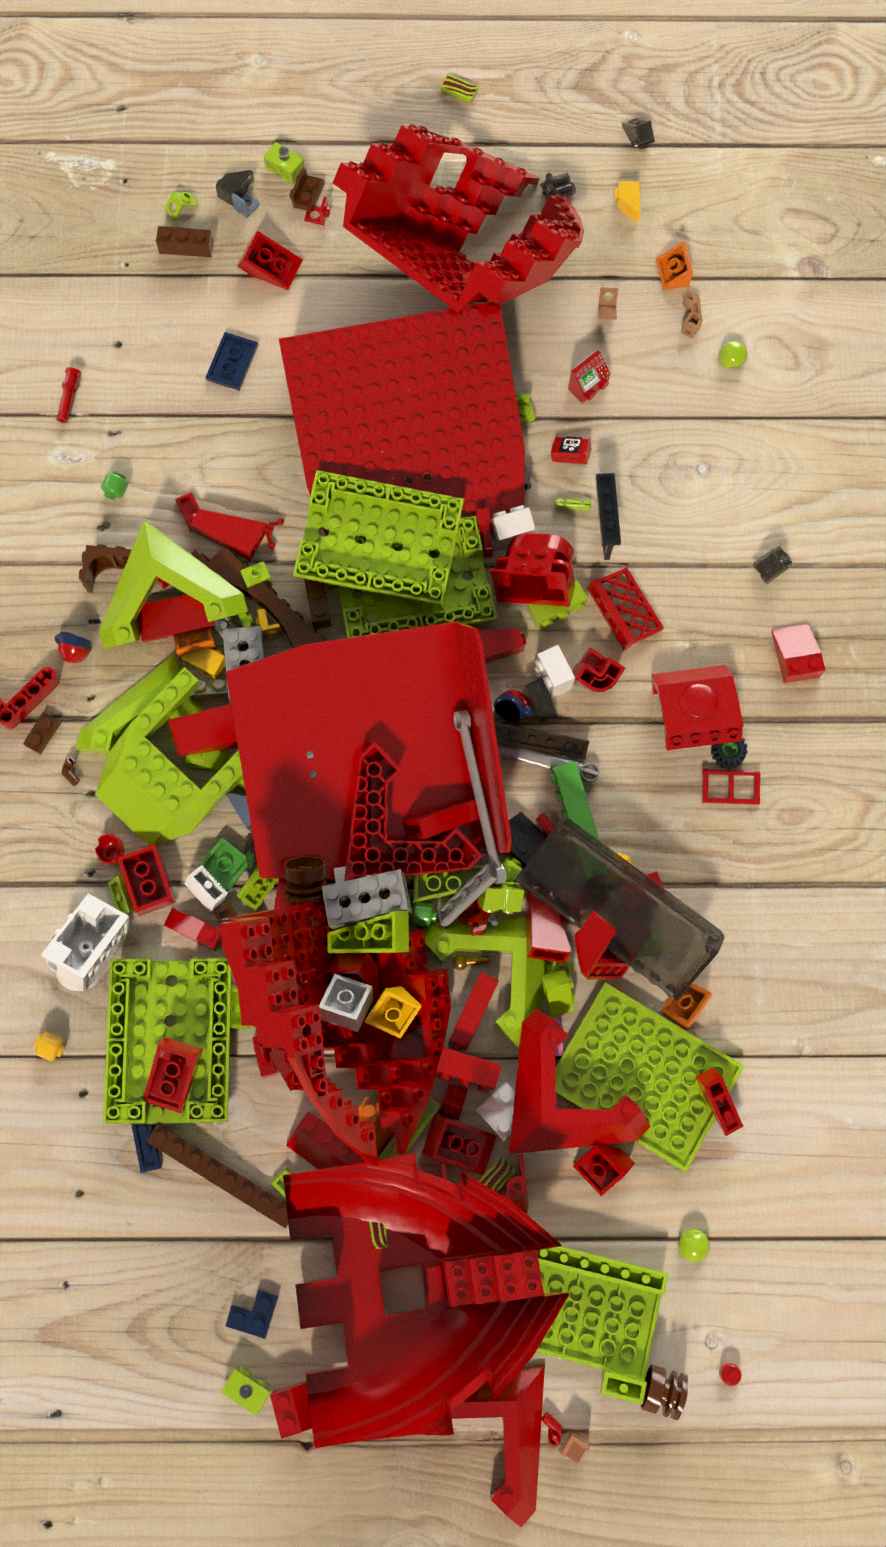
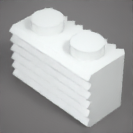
(205, 888)

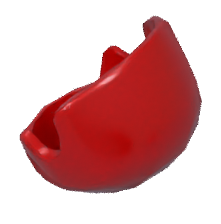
(109, 849)

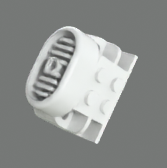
(86, 944)

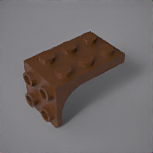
(100, 558)

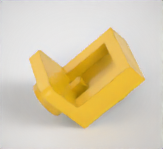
(267, 630)

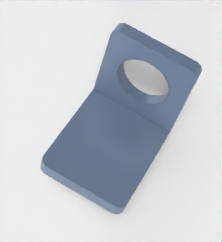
(241, 206)

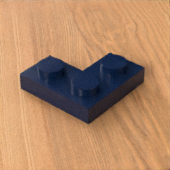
(256, 1320)

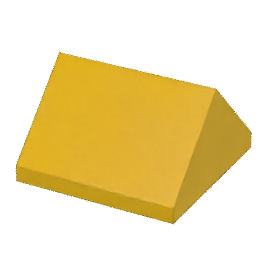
(393, 1011)

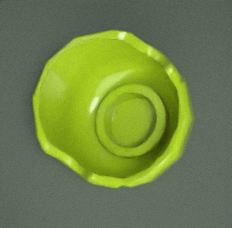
(733, 354)
(693, 1245)

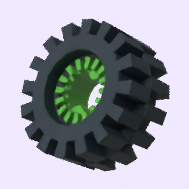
(729, 760)

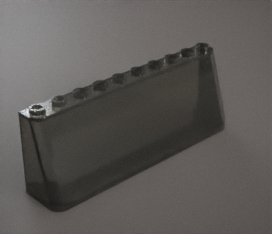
(654, 928)

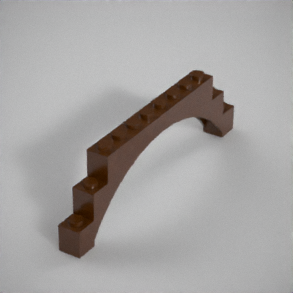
(229, 567)

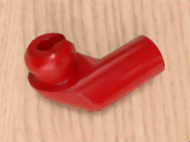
(554, 1429)

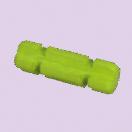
(572, 504)

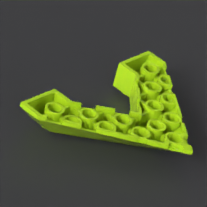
(159, 557)
(103, 731)
(504, 938)

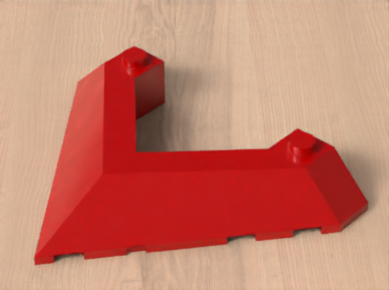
(368, 844)
(537, 1121)
(521, 1418)

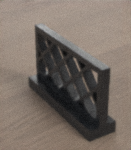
(608, 512)

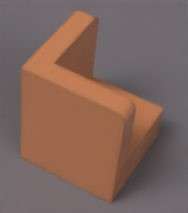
(574, 1447)

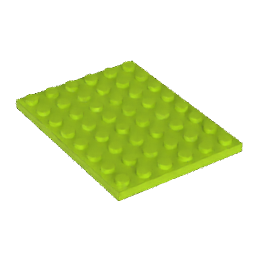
(642, 1055)

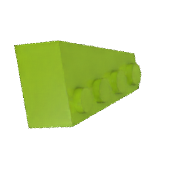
(442, 884)
(378, 935)

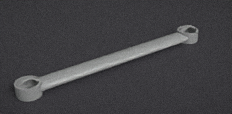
(462, 723)
(545, 760)

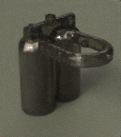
(559, 185)
(772, 564)

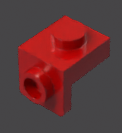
(453, 1102)

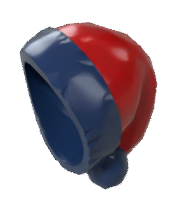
(72, 647)
(512, 705)

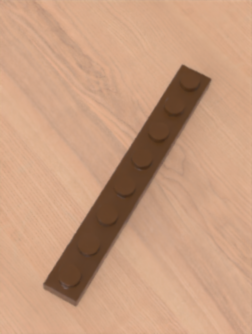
(219, 1174)

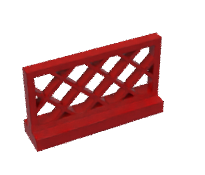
(611, 611)

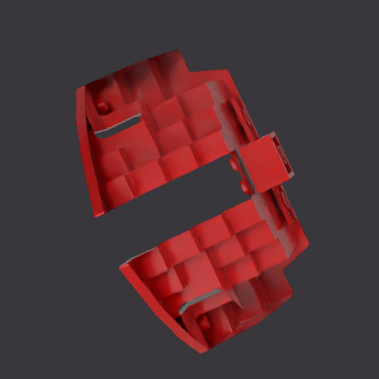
(424, 224)
(280, 984)

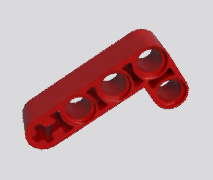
(26, 695)

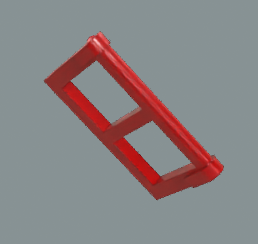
(731, 773)

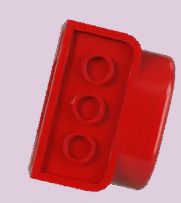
(535, 571)

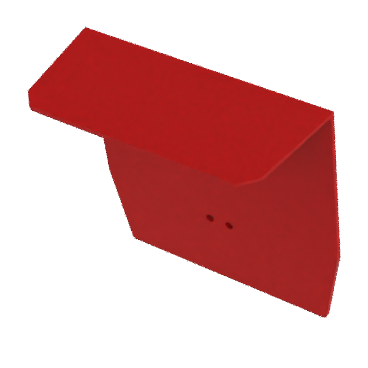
(410, 403)
(336, 704)

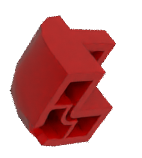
(597, 672)

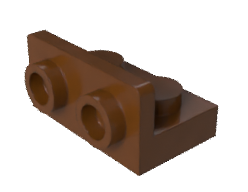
(306, 191)

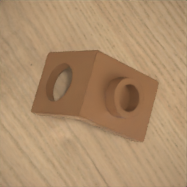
(606, 308)

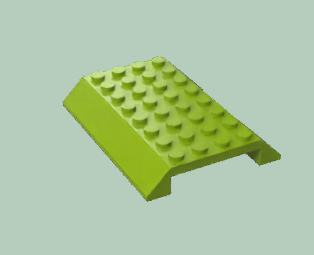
(605, 1318)

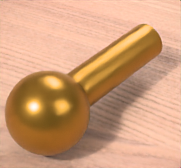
(460, 962)

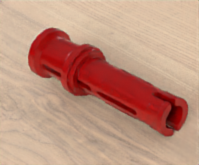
(69, 387)

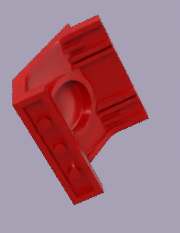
(698, 707)

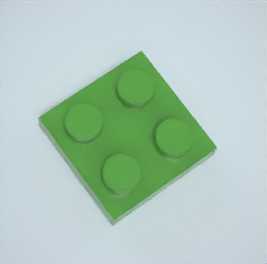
(225, 864)

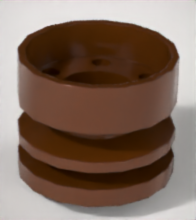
(305, 879)
(668, 1392)

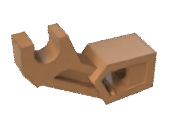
(693, 306)

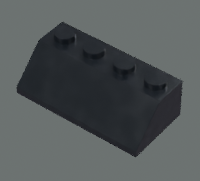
(525, 838)

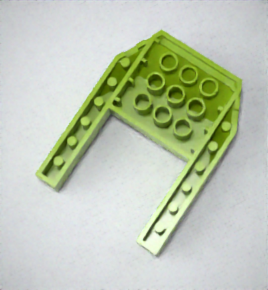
(148, 787)

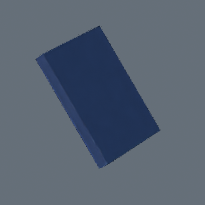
(231, 361)

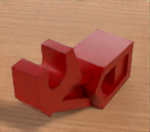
(485, 527)
(479, 920)

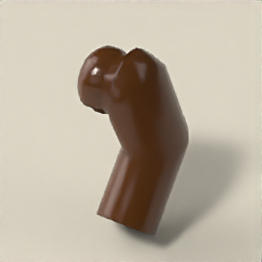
(68, 771)

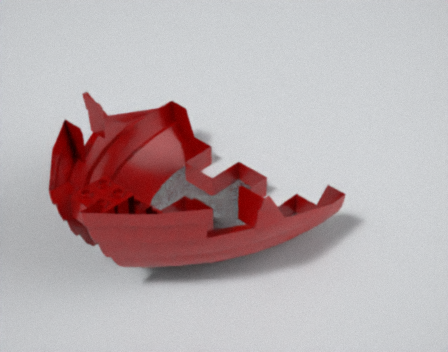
(478, 1289)

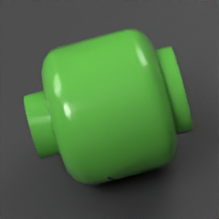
(114, 485)
(422, 914)

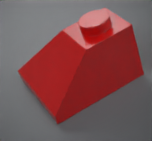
(603, 1166)

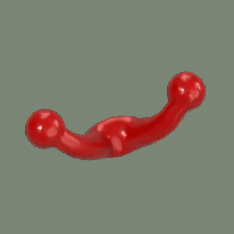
(270, 528)

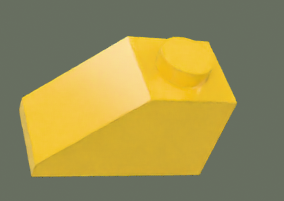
(628, 198)
(206, 662)

